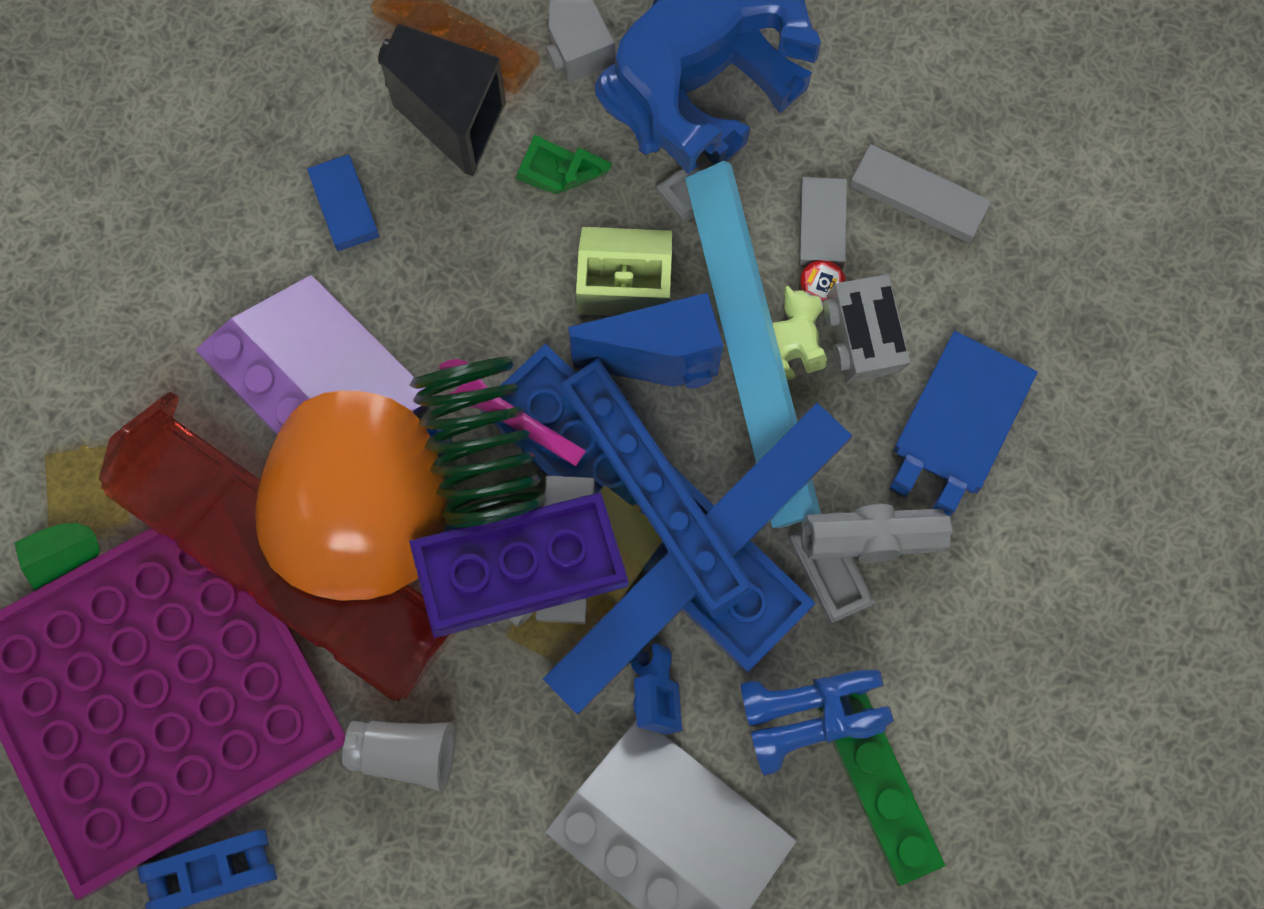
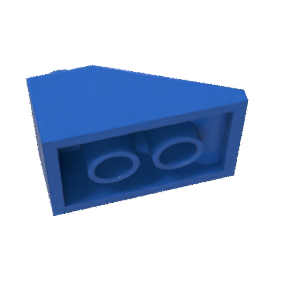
(655, 344)

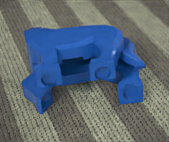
(688, 45)

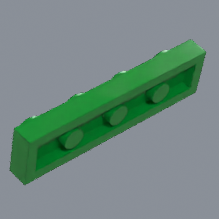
(888, 802)

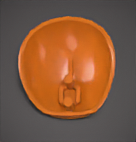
(348, 496)

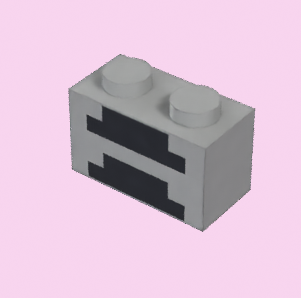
(866, 328)

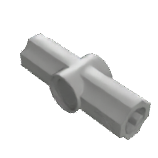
(875, 533)

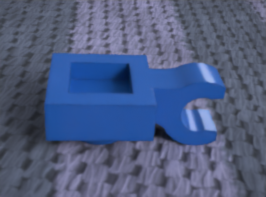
(655, 694)

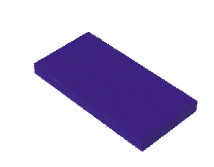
(518, 565)

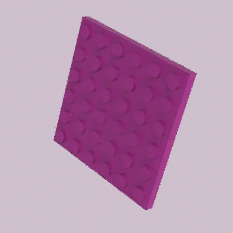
(150, 706)

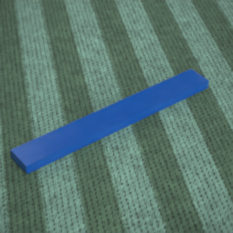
(665, 587)

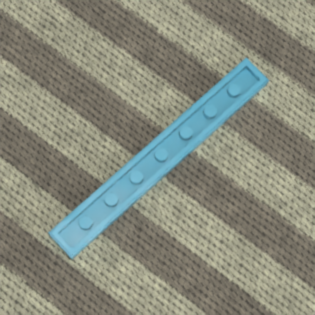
(746, 321)

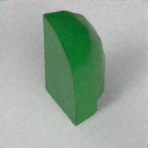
(55, 552)

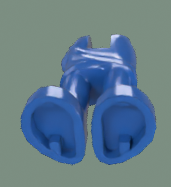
(836, 721)

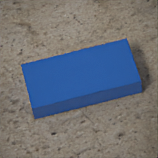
(343, 202)

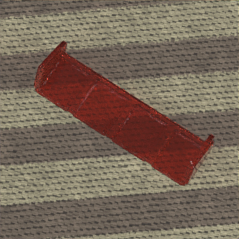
(209, 509)

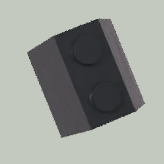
(444, 92)

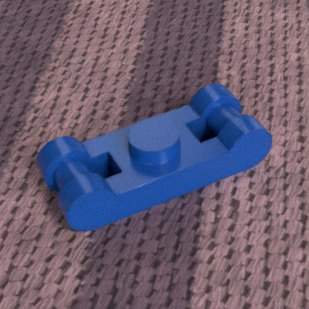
(208, 872)

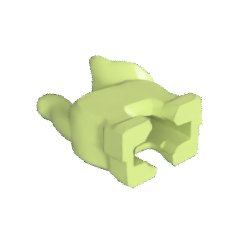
(799, 334)

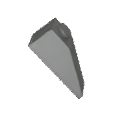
(578, 39)

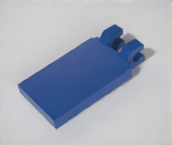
(961, 419)

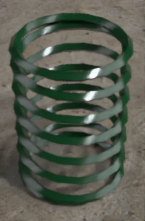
(472, 514)

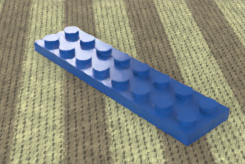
(744, 630)

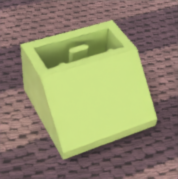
(622, 270)

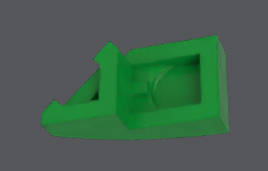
(558, 169)

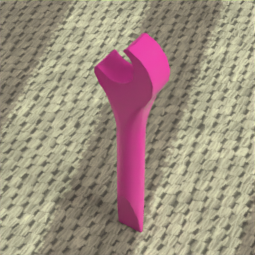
(539, 432)

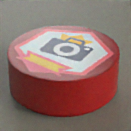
(820, 278)

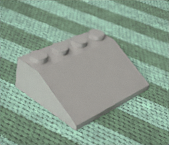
(669, 830)

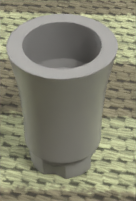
(402, 751)

